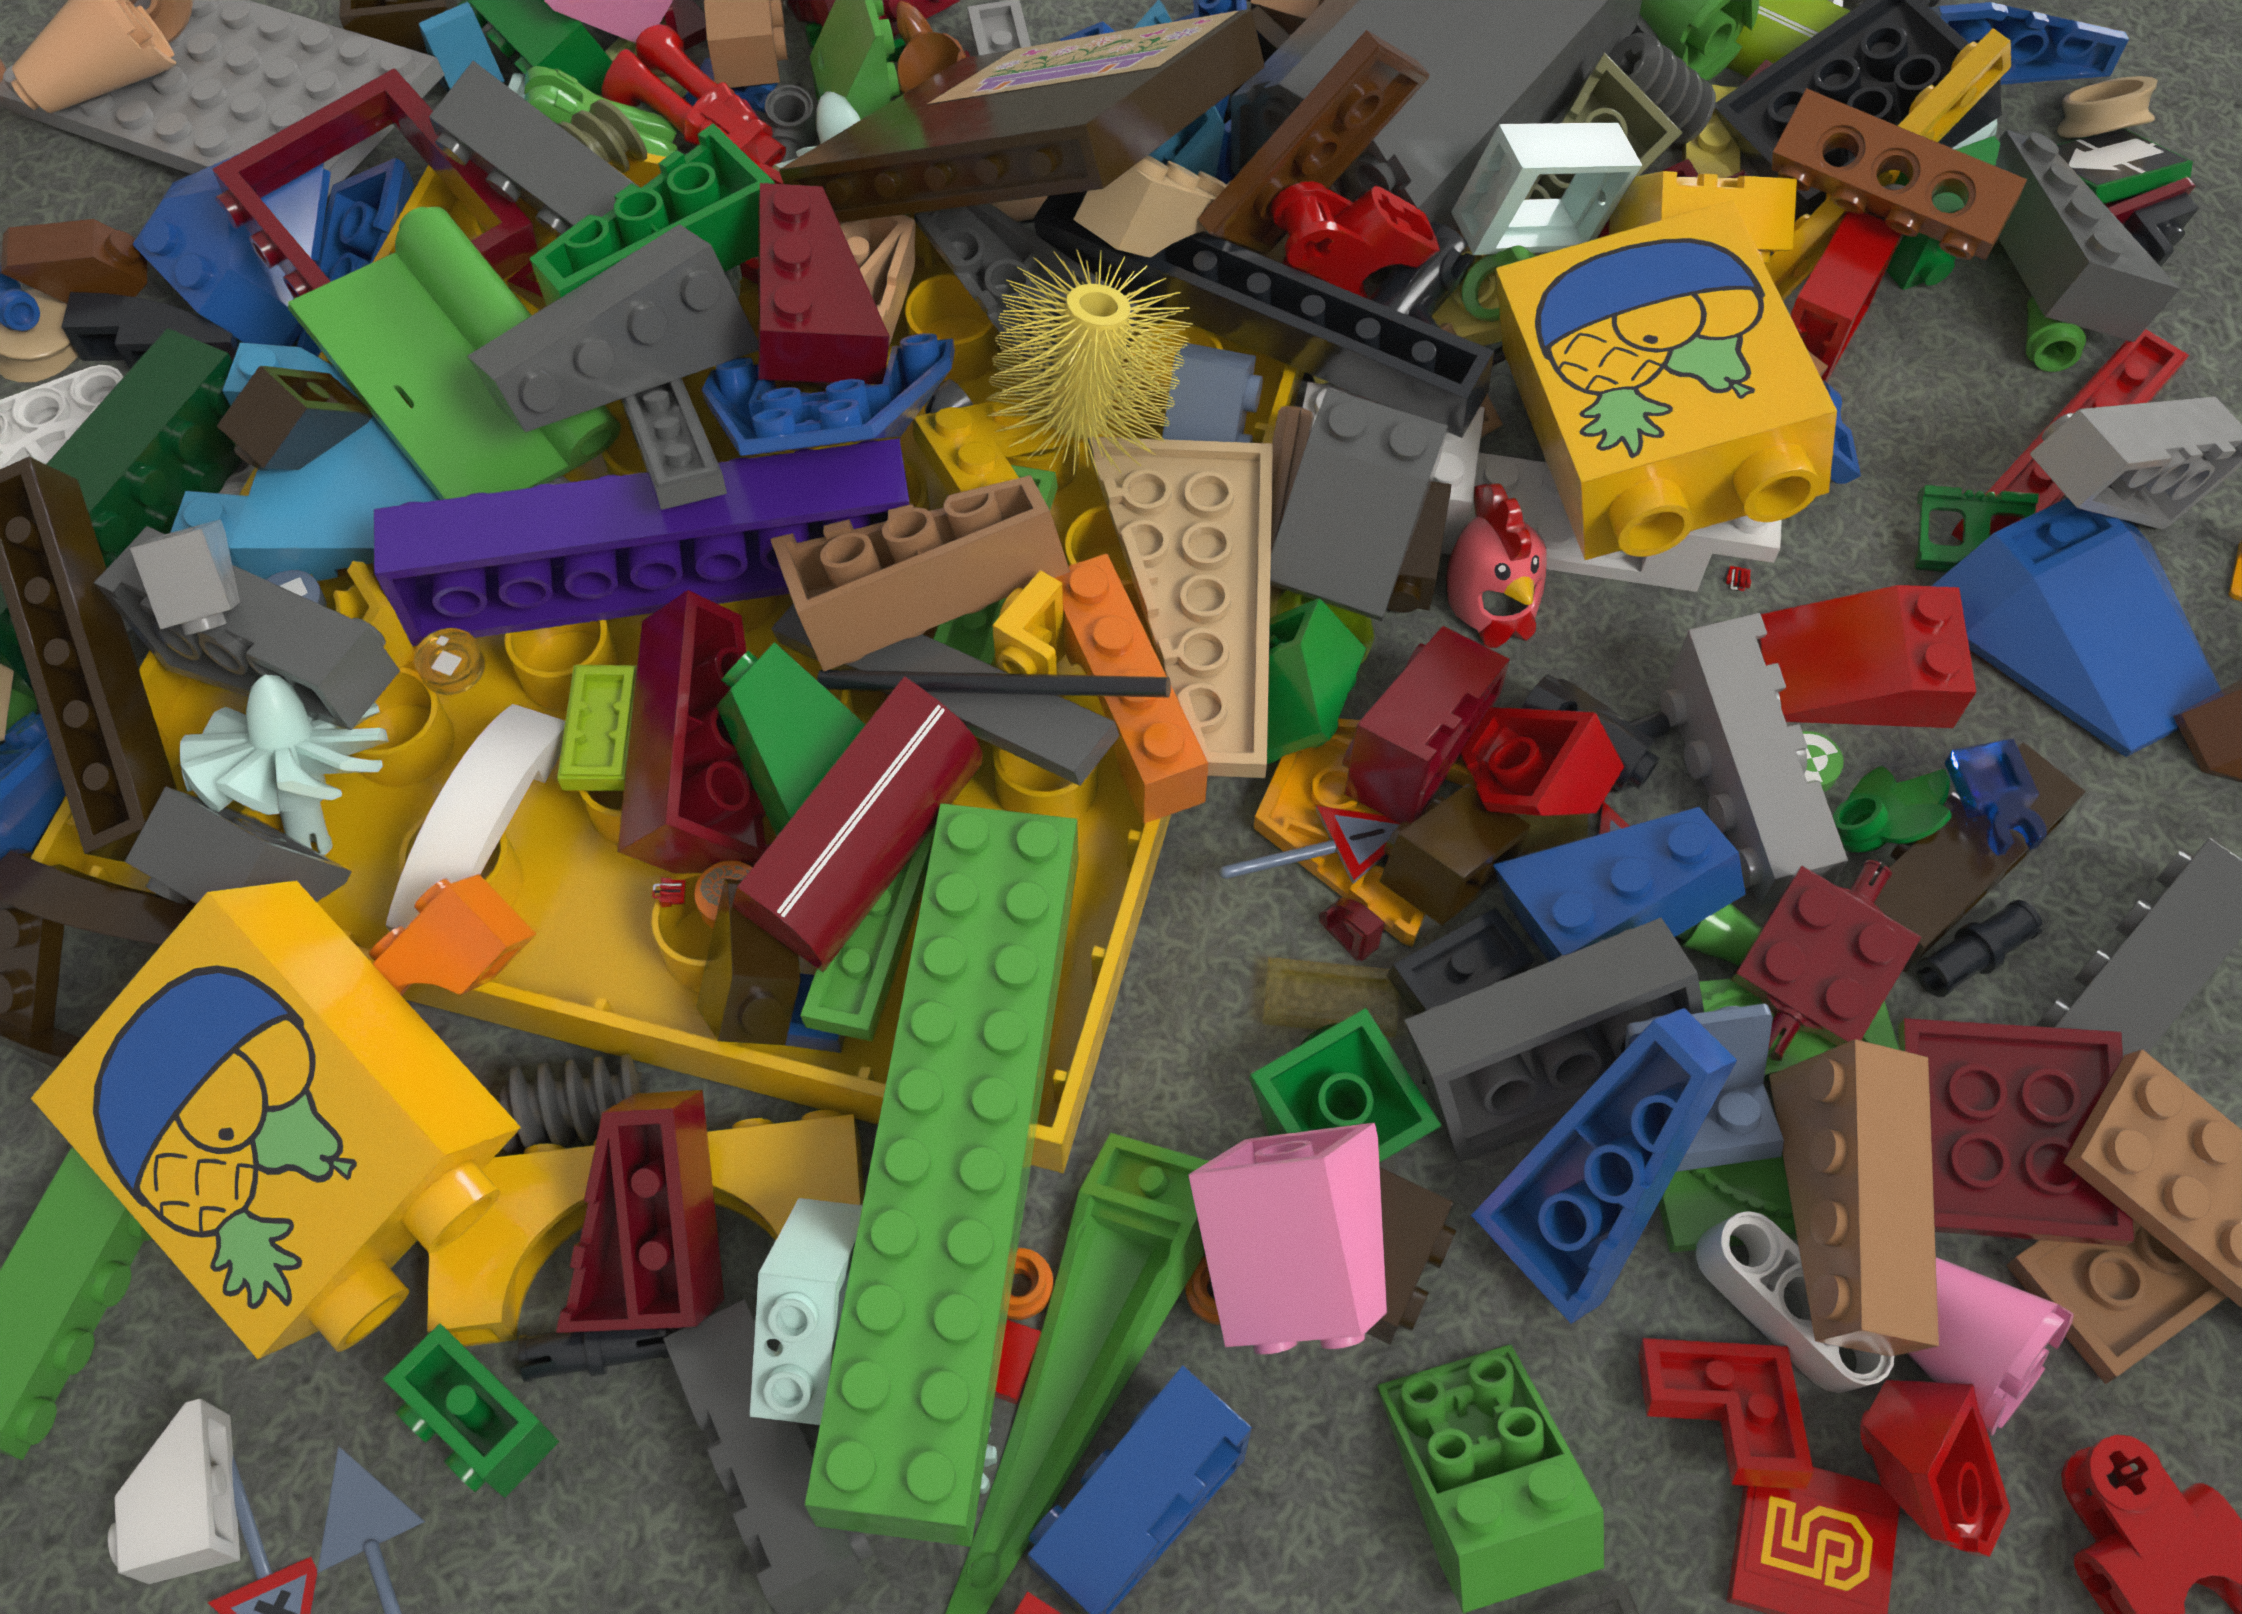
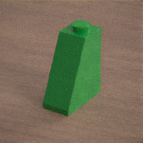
(784, 729)

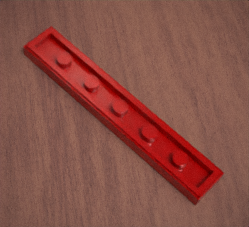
(2128, 377)

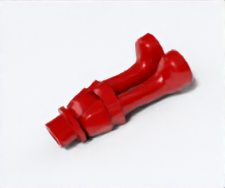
(662, 54)

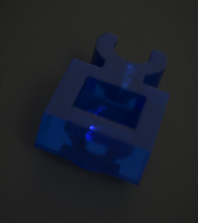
(1997, 784)

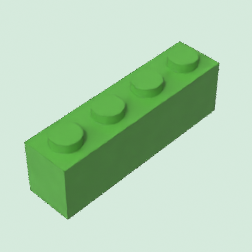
(54, 1293)

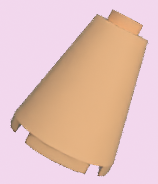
(90, 52)

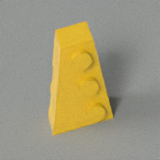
(1763, 203)

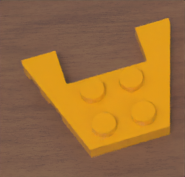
(1291, 822)

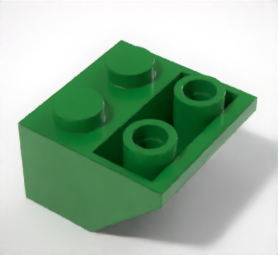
(1308, 677)

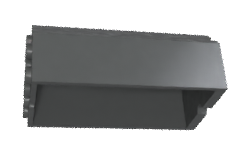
(1485, 70)

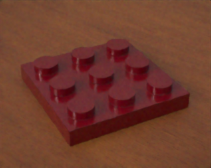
(2004, 1123)

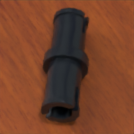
(1979, 948)
(592, 1350)

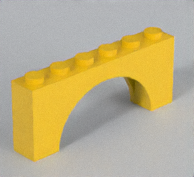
(755, 1171)

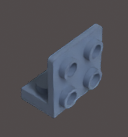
(1742, 1118)

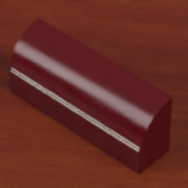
(860, 825)

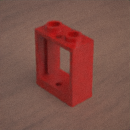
(1843, 286)

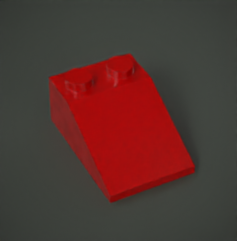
(1874, 658)

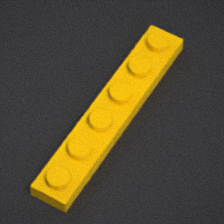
(1930, 116)

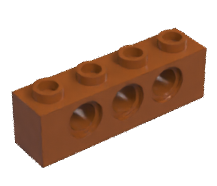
(1881, 146)

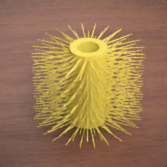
(1087, 361)

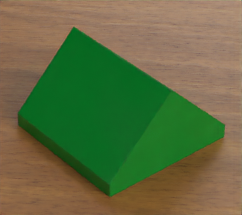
(1343, 1081)

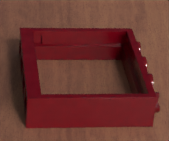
(333, 130)

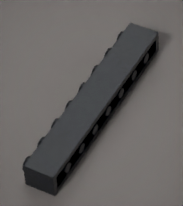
(1291, 318)

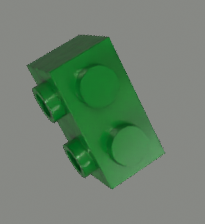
(471, 1411)

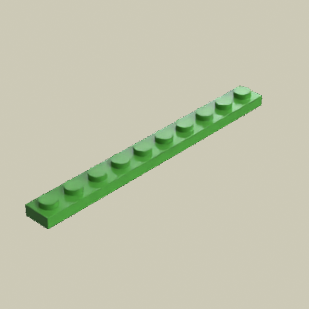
(858, 980)

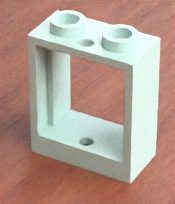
(1493, 203)
(802, 1308)

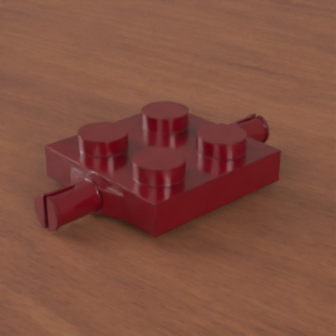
(1826, 958)

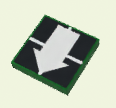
(2123, 164)

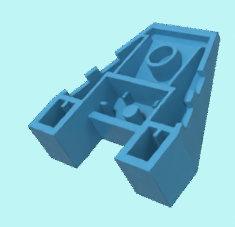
(312, 515)

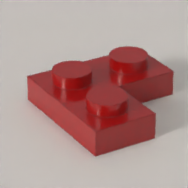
(1745, 1389)

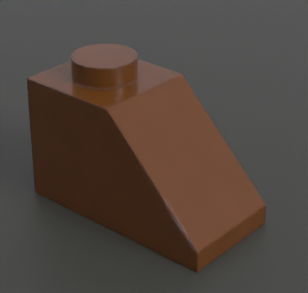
(73, 259)

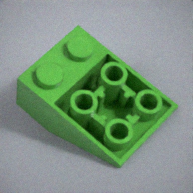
(853, 56)
(1493, 1479)

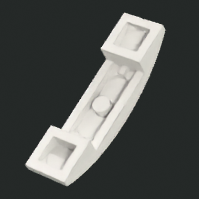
(477, 804)

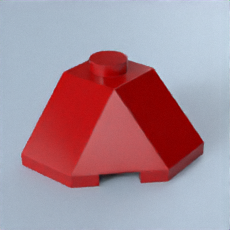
(1541, 761)
(1938, 1461)

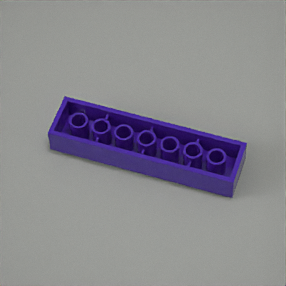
(610, 549)

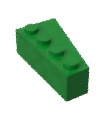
(705, 191)

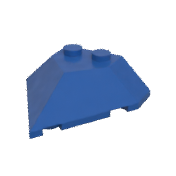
(216, 264)

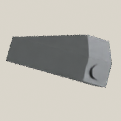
(984, 252)

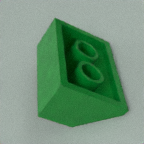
(543, 39)

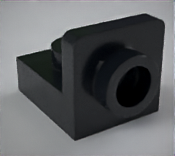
(2161, 225)

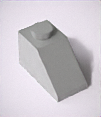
(188, 577)

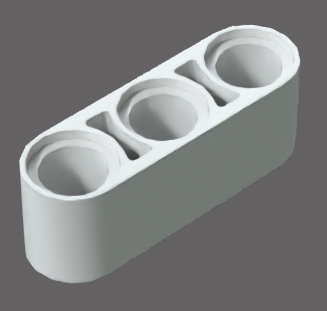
(1759, 1296)

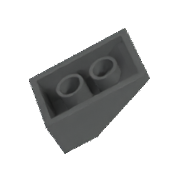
(1355, 503)

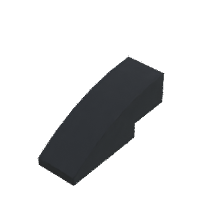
(127, 326)

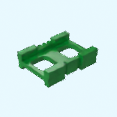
(1977, 515)

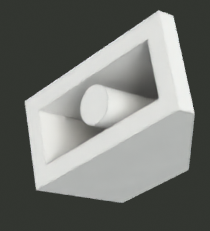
(179, 1501)

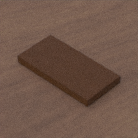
(1317, 139)

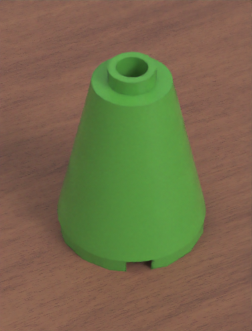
(1701, 30)

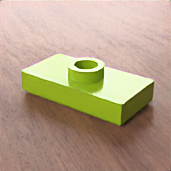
(597, 728)

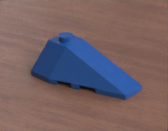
(2041, 44)
(359, 221)

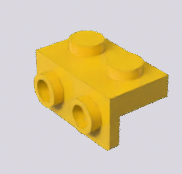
(1031, 628)

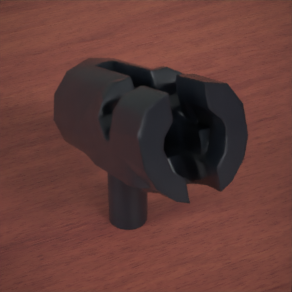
(1425, 288)
(1630, 739)

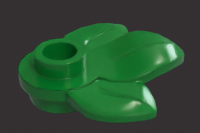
(1892, 812)

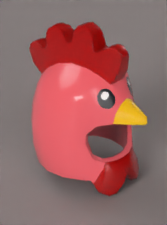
(1499, 556)

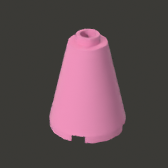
(1991, 1339)

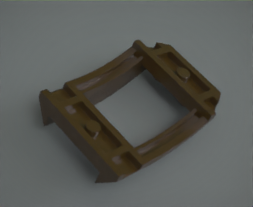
(33, 913)

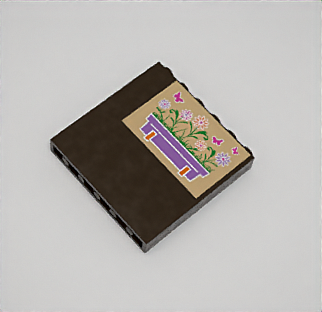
(1032, 119)

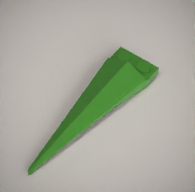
(1117, 1280)

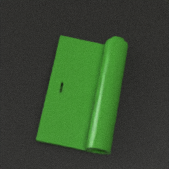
(409, 332)

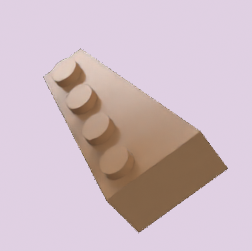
(745, 40)
(917, 568)
(1862, 1194)

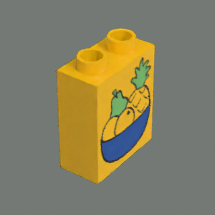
(1666, 382)
(279, 1119)

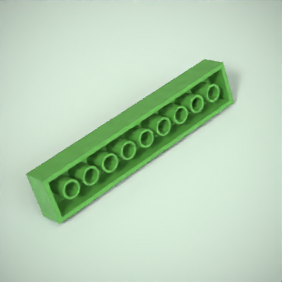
(947, 1183)

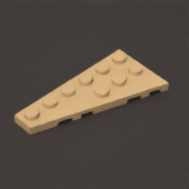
(1201, 567)

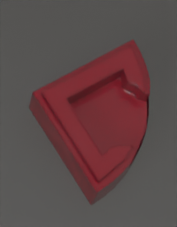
(1353, 927)

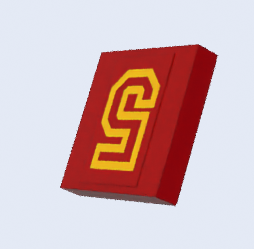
(1815, 1547)

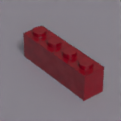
(683, 778)

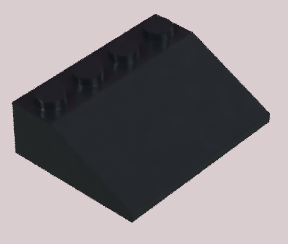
(1866, 59)

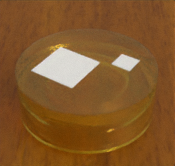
(449, 661)

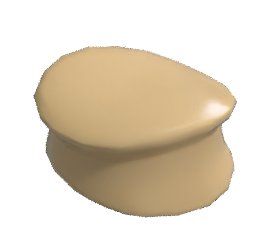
(2107, 107)
(40, 350)

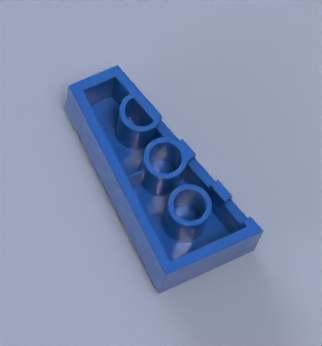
(1603, 1168)

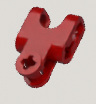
(1350, 239)
(2149, 1533)

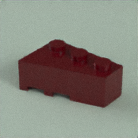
(811, 295)
(1422, 725)
(648, 1222)

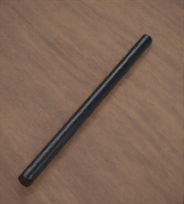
(1000, 683)

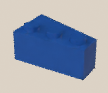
(1623, 879)
(1139, 1496)

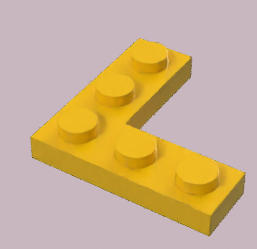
(968, 450)

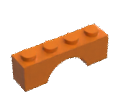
(1155, 743)
(455, 941)

